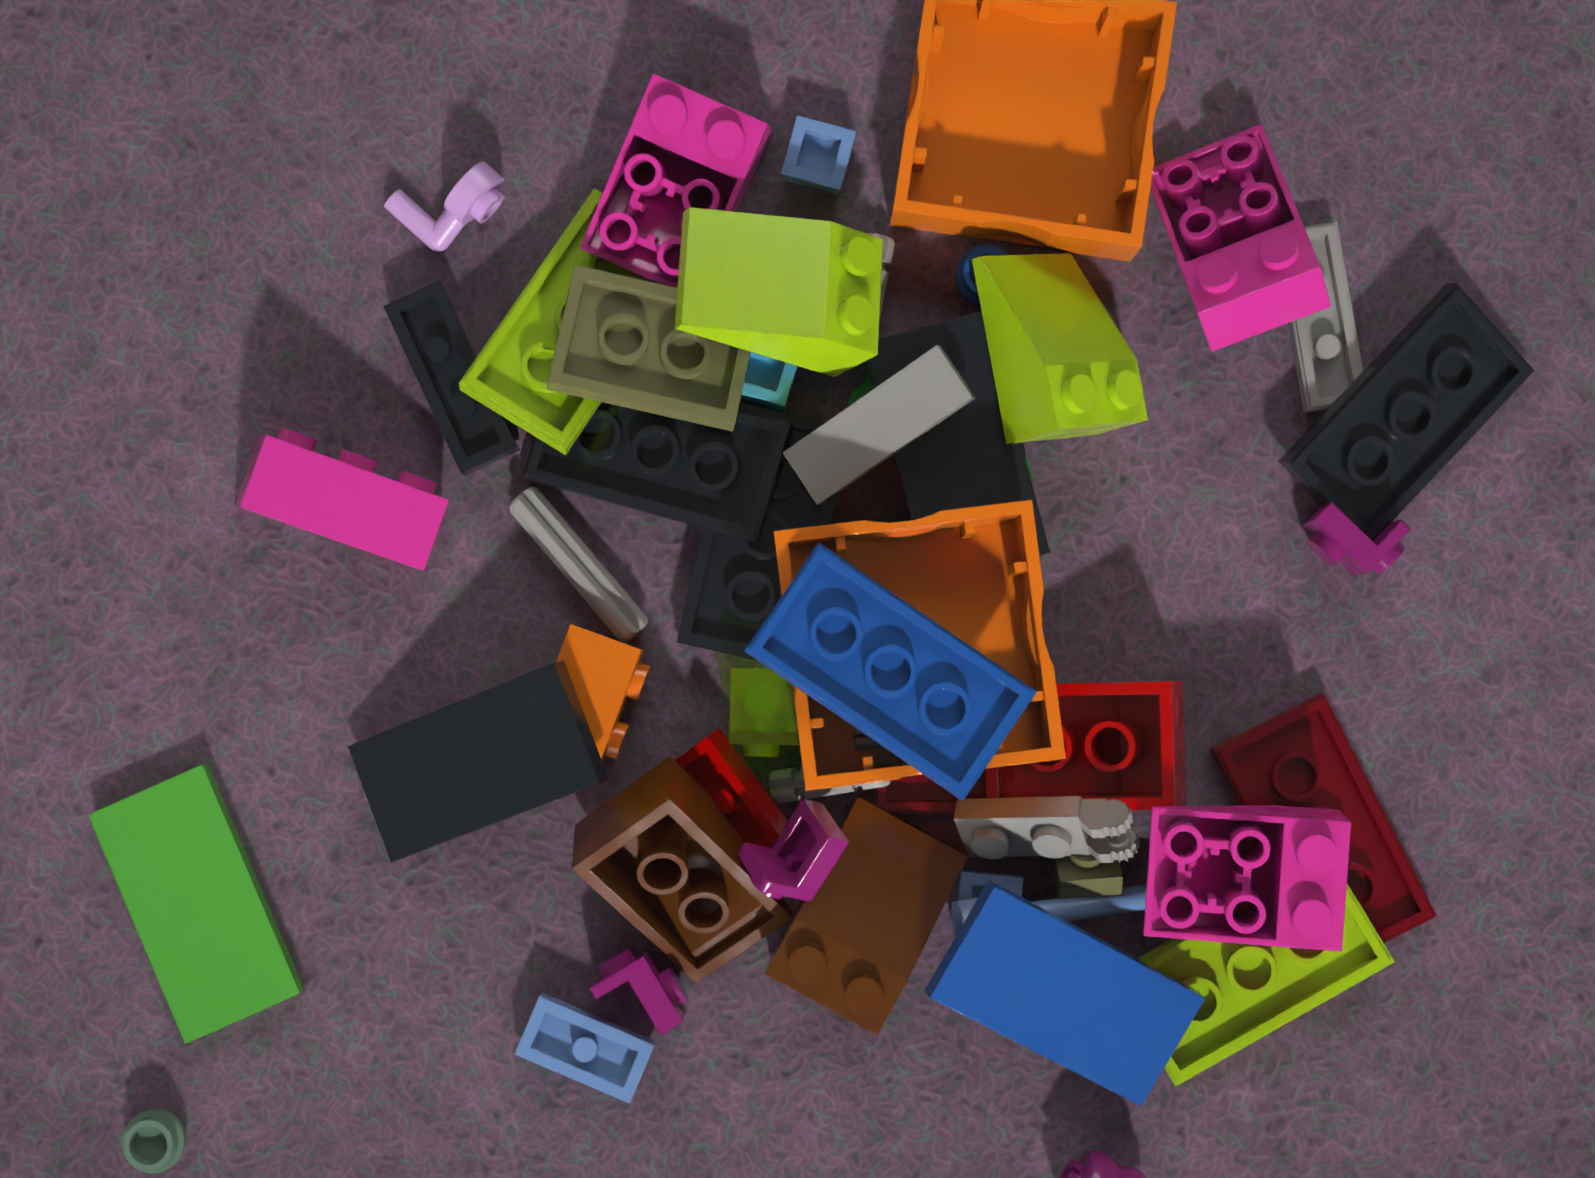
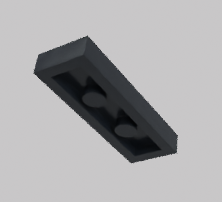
(440, 358)

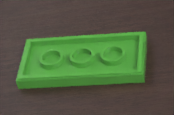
(196, 903)

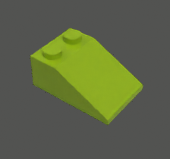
(781, 287)
(1054, 350)

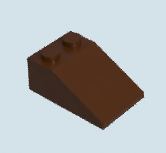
(675, 871)
(869, 917)

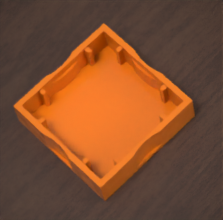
(1035, 122)
(972, 576)

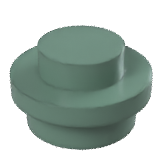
(154, 1141)

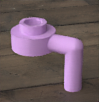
(471, 198)

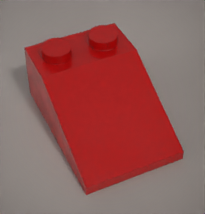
(1117, 745)

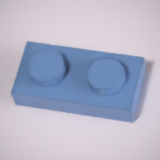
(585, 1047)

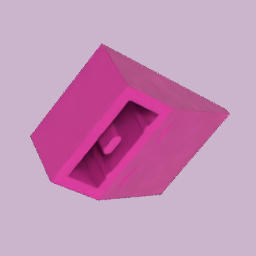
(674, 158)
(1238, 238)
(1248, 875)

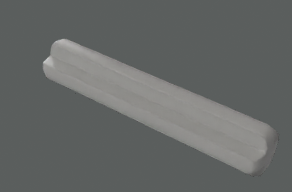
(578, 564)

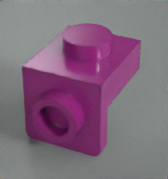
(1340, 540)
(799, 856)
(657, 990)

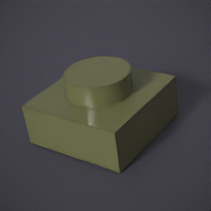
(1086, 877)

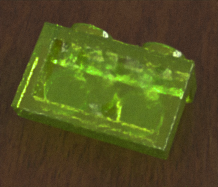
(761, 712)

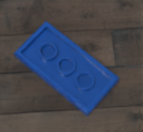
(890, 671)
(1064, 993)

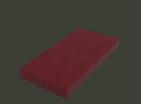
(1308, 763)

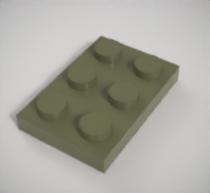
(625, 352)

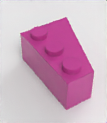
(342, 498)

